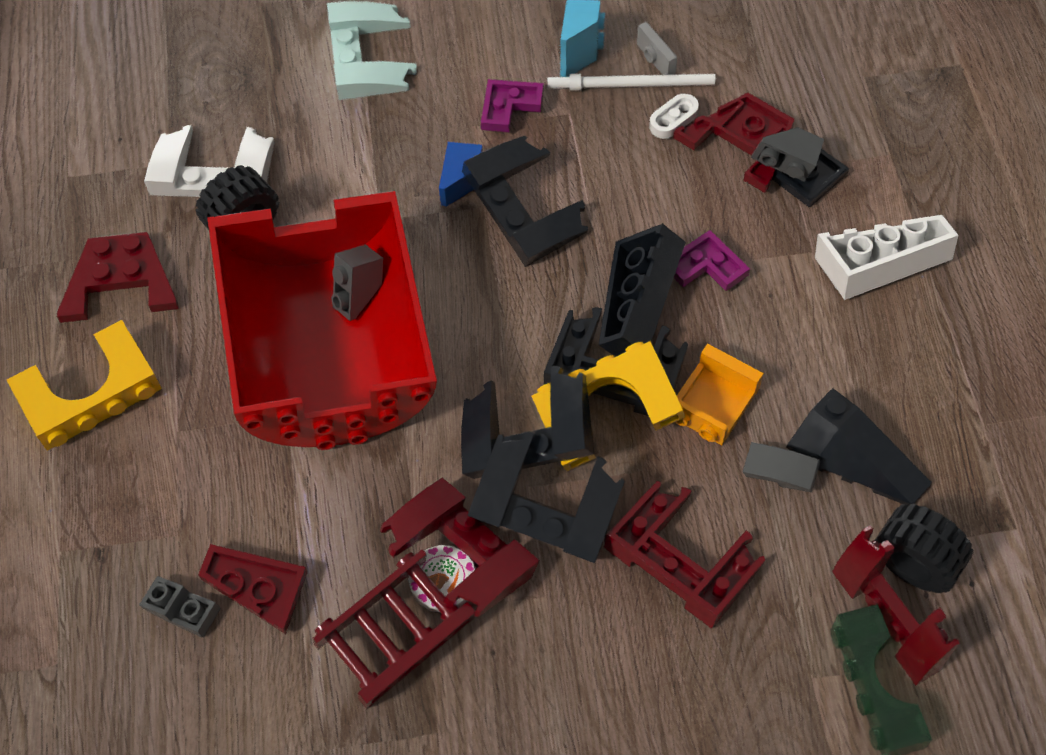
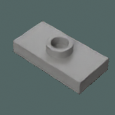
(656, 50)

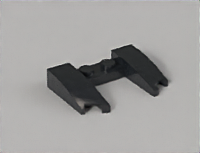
(529, 239)
(575, 343)
(565, 439)
(500, 506)

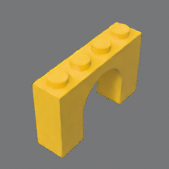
(635, 369)
(60, 419)

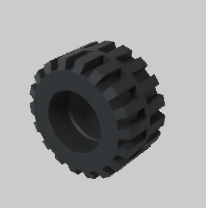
(236, 192)
(927, 548)

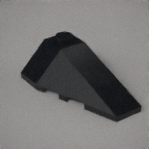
(857, 450)

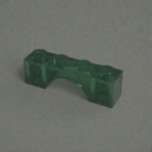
(894, 724)

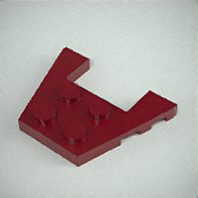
(743, 125)
(116, 264)

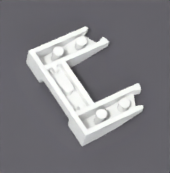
(170, 176)

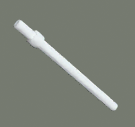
(576, 82)

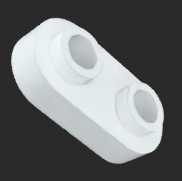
(670, 116)

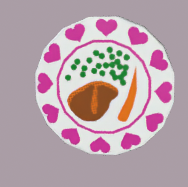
(446, 568)

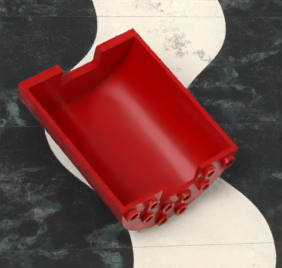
(295, 360)

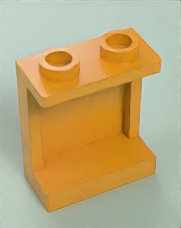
(717, 394)

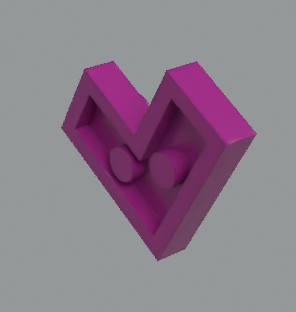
(506, 96)
(710, 256)

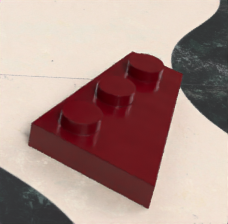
(256, 583)

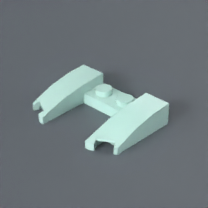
(352, 75)

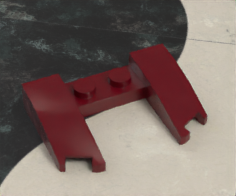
(501, 565)
(706, 593)
(923, 646)

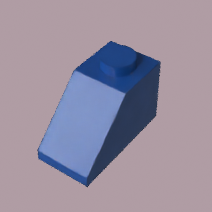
(453, 182)

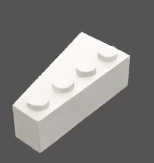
(884, 254)

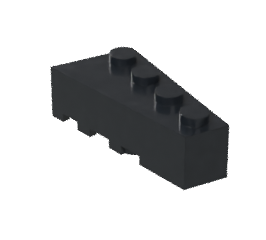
(639, 287)

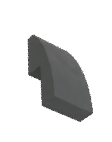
(781, 466)
(179, 606)

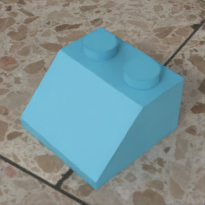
(581, 35)

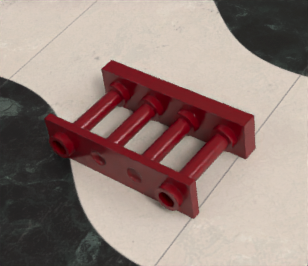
(399, 661)

